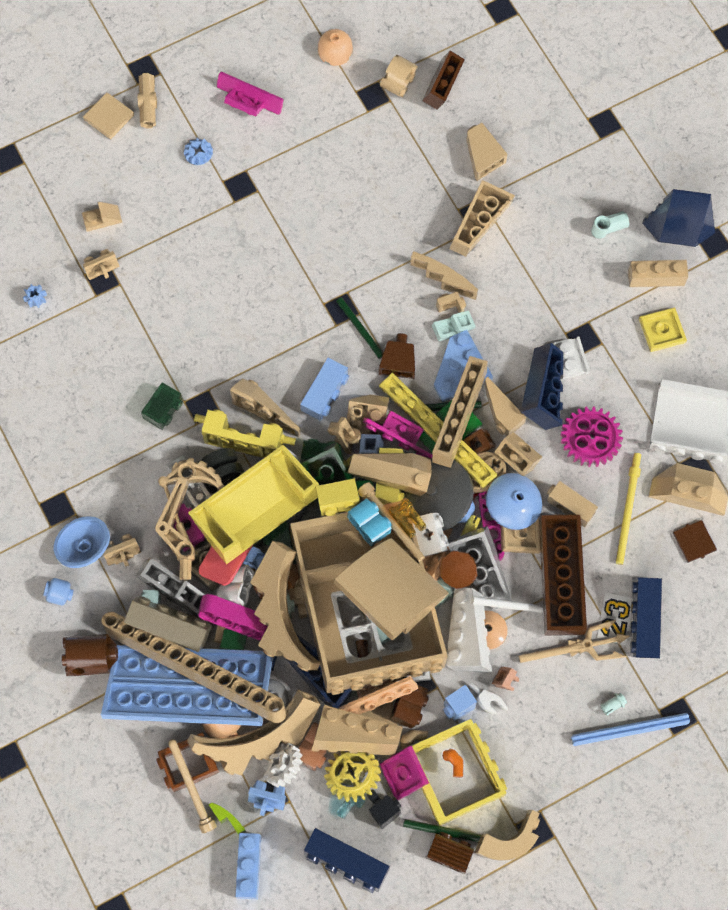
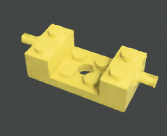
(218, 434)

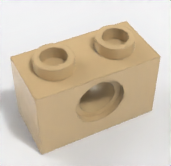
(518, 454)

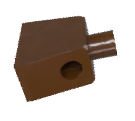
(398, 358)

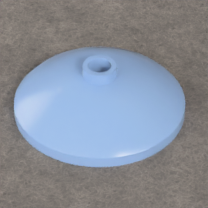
(505, 506)
(81, 542)

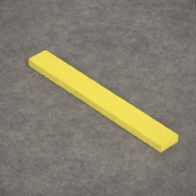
(432, 425)

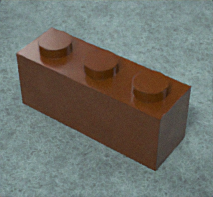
(443, 80)

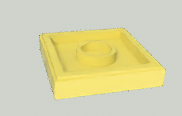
(662, 329)

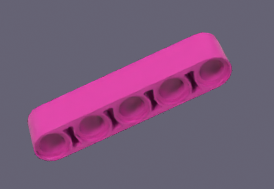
(231, 616)

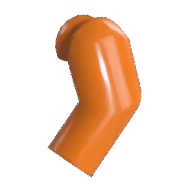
(456, 760)

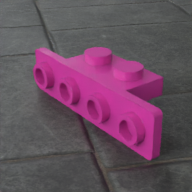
(248, 97)
(401, 430)

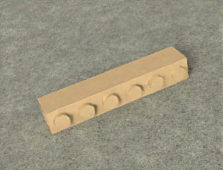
(459, 412)

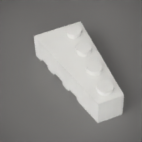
(467, 634)

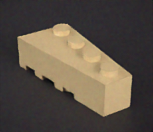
(481, 215)
(355, 733)

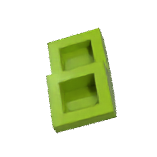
(223, 815)

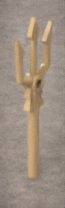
(580, 646)

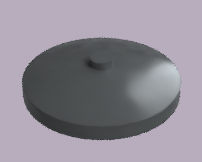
(448, 493)

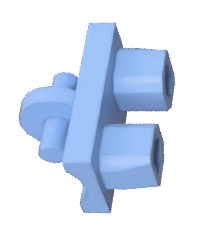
(266, 800)

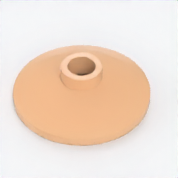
(499, 629)

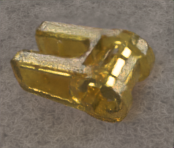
(406, 510)

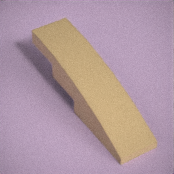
(449, 279)

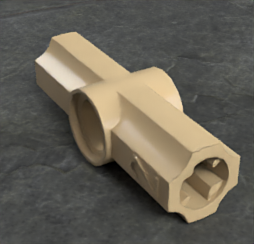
(147, 100)

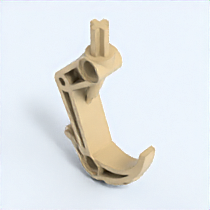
(166, 522)

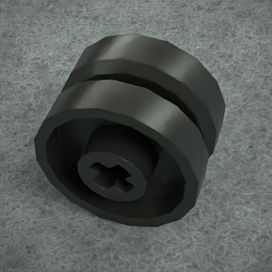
(225, 465)

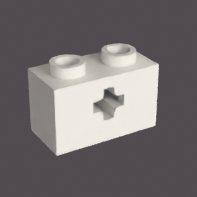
(436, 543)

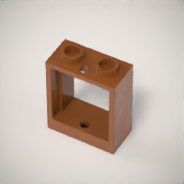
(169, 779)

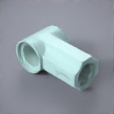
(610, 224)

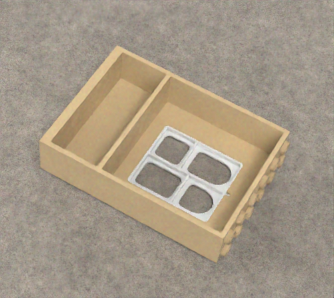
(324, 551)

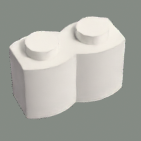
(239, 588)

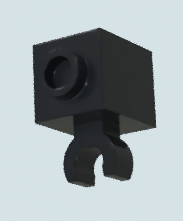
(384, 809)

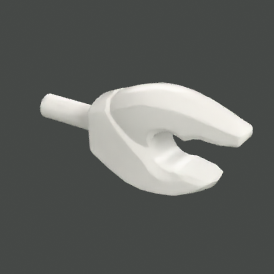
(487, 696)

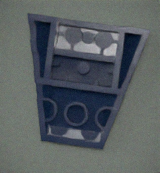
(682, 218)

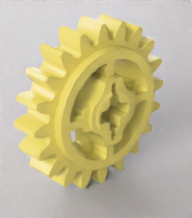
(359, 788)

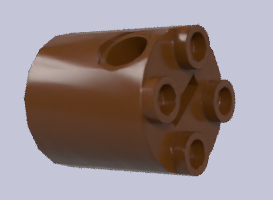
(89, 654)

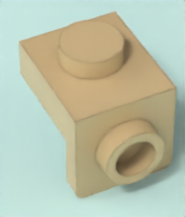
(449, 301)

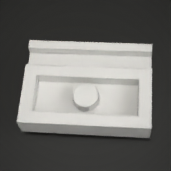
(573, 358)

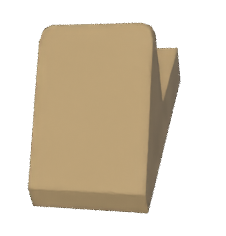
(104, 216)

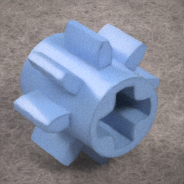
(32, 298)

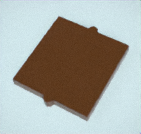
(694, 541)

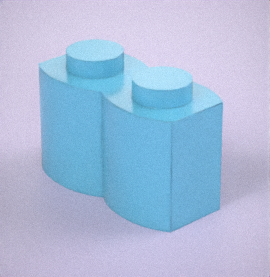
(369, 522)

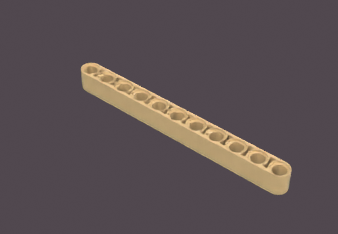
(197, 673)

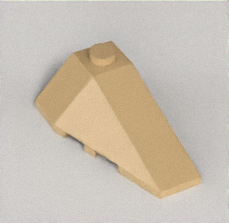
(254, 400)
(398, 470)

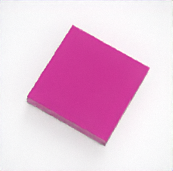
(404, 773)

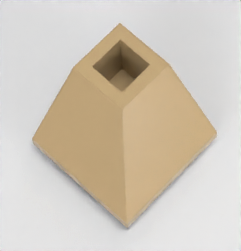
(369, 407)

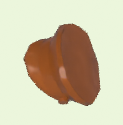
(458, 569)

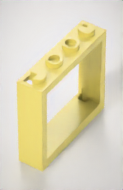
(490, 766)

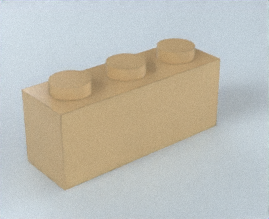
(658, 273)

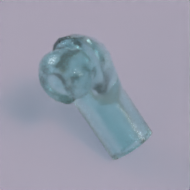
(346, 806)

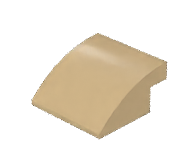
(390, 588)

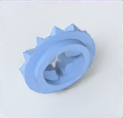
(200, 158)

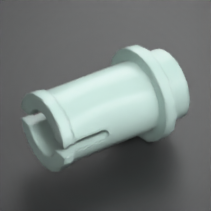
(613, 704)

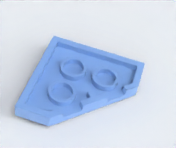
(453, 364)

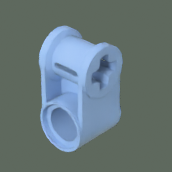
(254, 558)

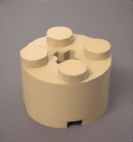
(399, 75)

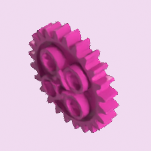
(591, 420)

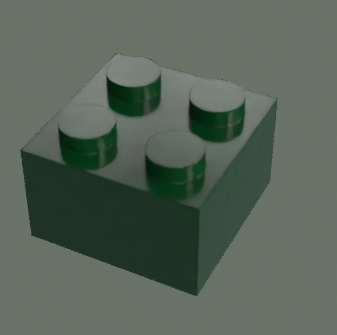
(327, 465)

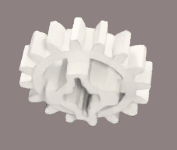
(283, 765)

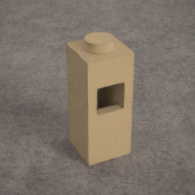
(571, 502)

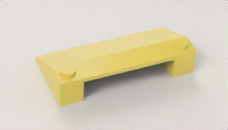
(255, 503)

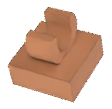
(504, 678)

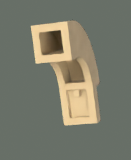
(517, 846)

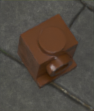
(482, 436)

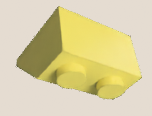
(337, 497)

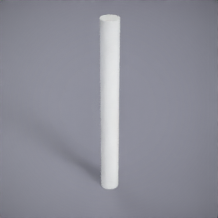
(507, 604)

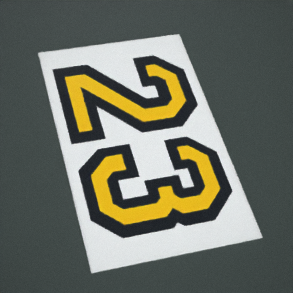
(614, 608)

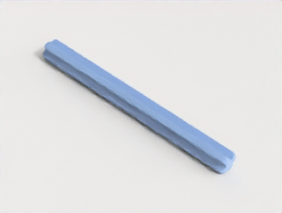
(630, 729)

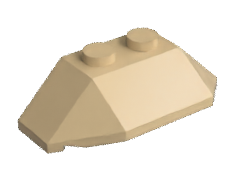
(690, 488)

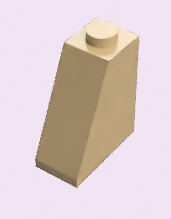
(484, 151)

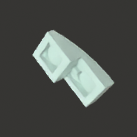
(455, 324)

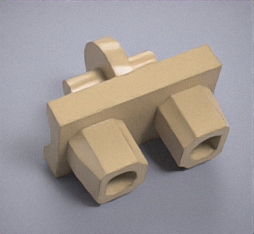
(100, 265)
(344, 434)
(122, 551)

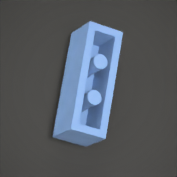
(325, 389)
(248, 866)

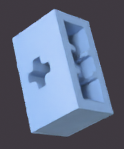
(459, 703)

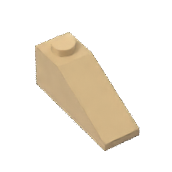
(504, 412)

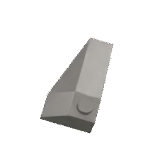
(490, 576)

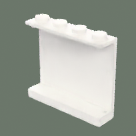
(691, 421)

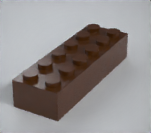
(562, 575)

